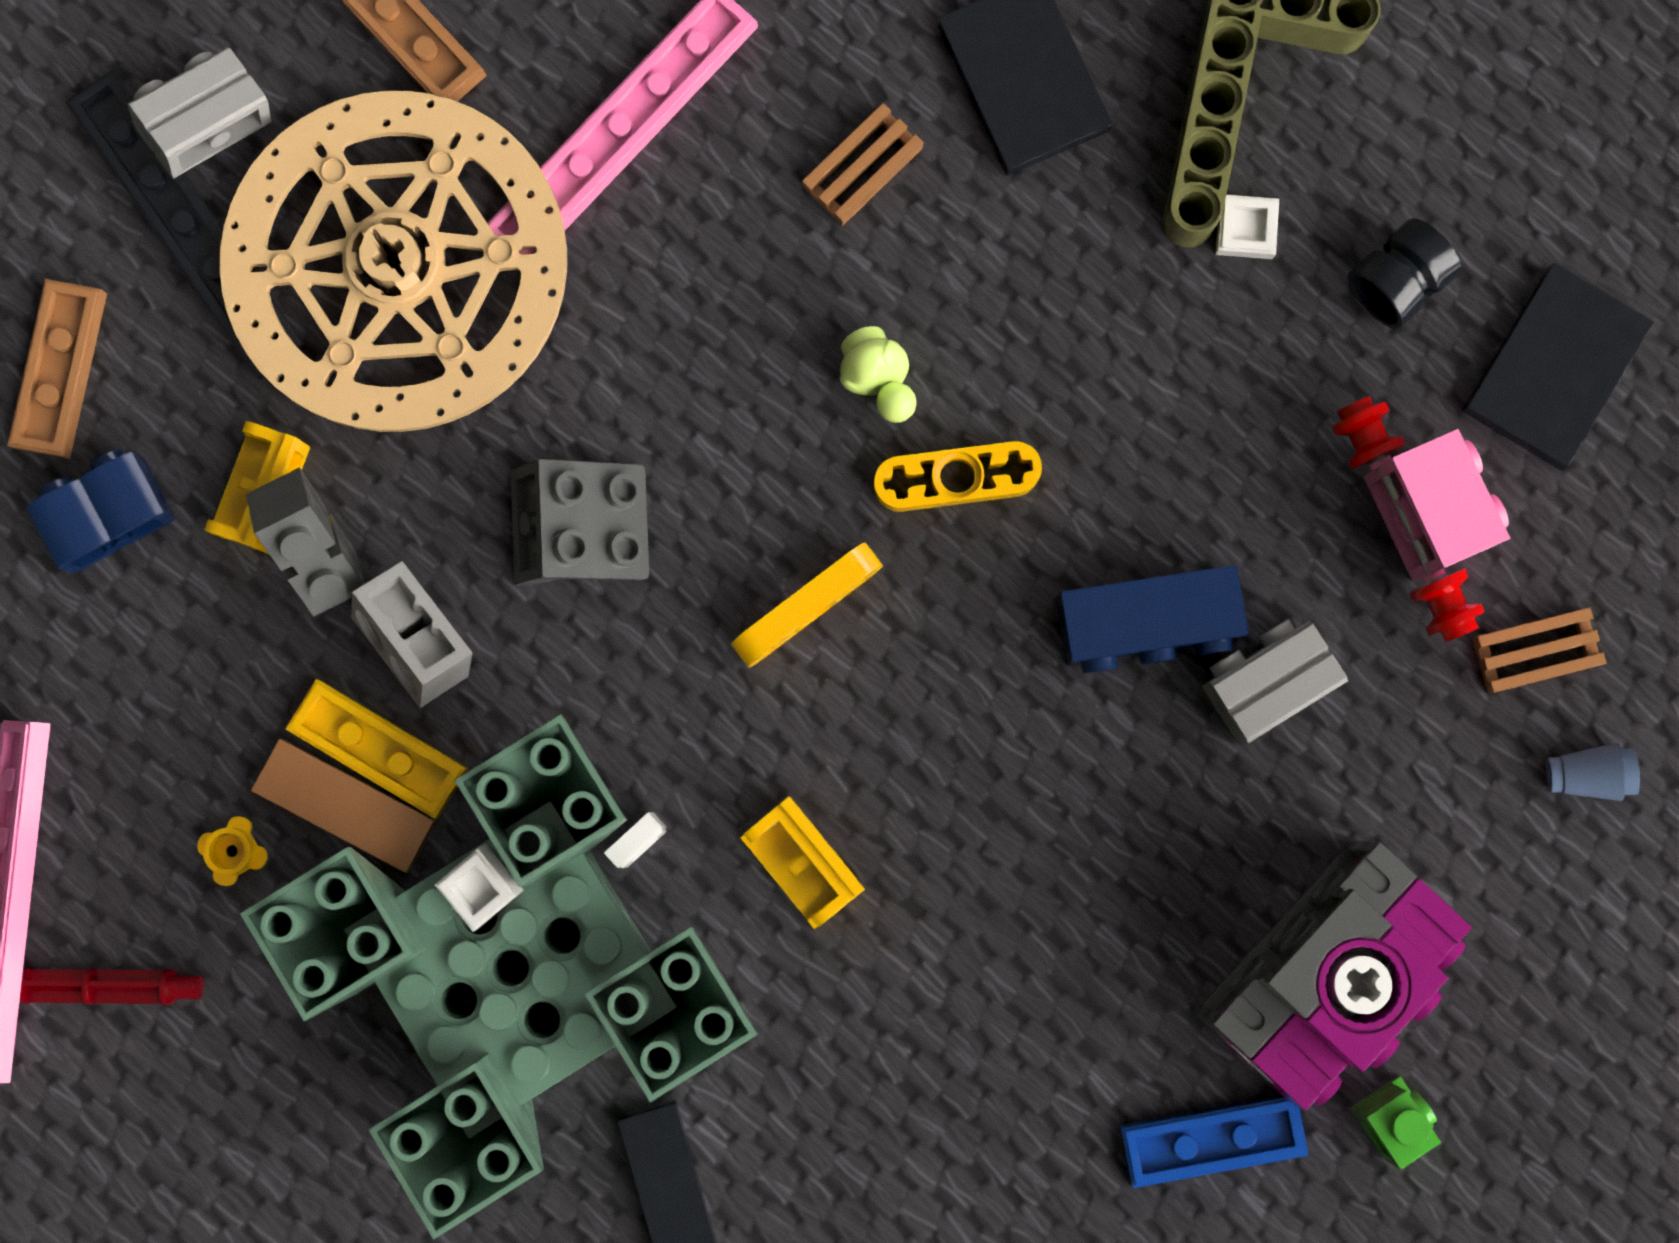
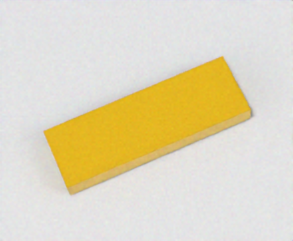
(376, 748)

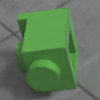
(1397, 1122)

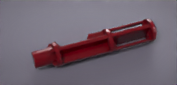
(108, 986)

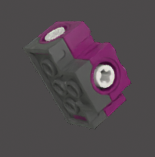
(1338, 975)

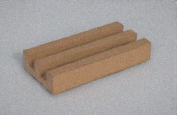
(896, 130)
(1587, 639)

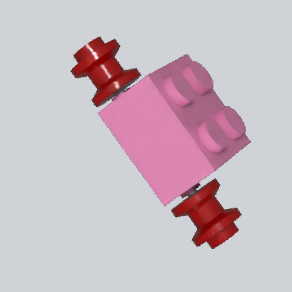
(1431, 509)

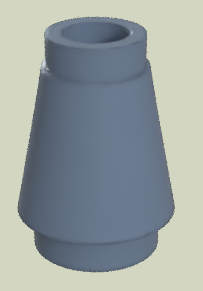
(1596, 773)

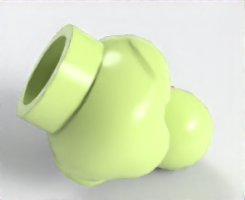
(878, 367)

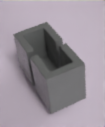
(296, 534)

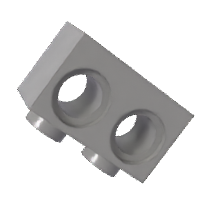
(411, 634)

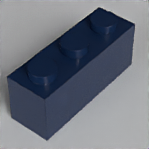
(1152, 618)

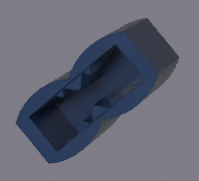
(99, 511)

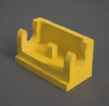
(262, 458)
(802, 862)

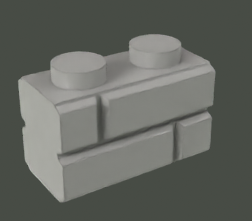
(199, 111)
(1274, 681)

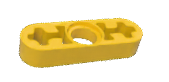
(1001, 484)
(806, 604)

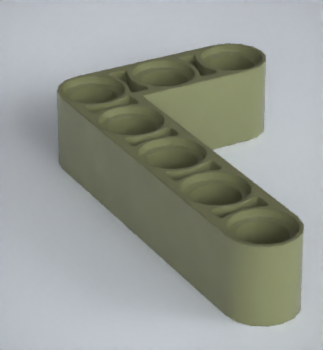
(1229, 81)

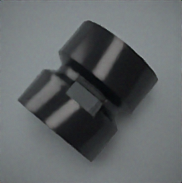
(1413, 265)

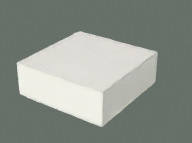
(1248, 227)
(636, 840)
(478, 887)

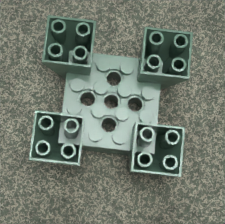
(358, 928)

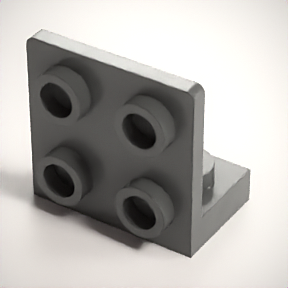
(579, 521)

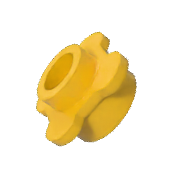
(215, 851)

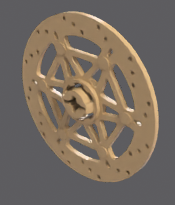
(364, 250)

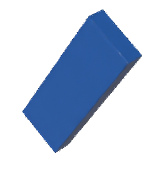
(1213, 1141)

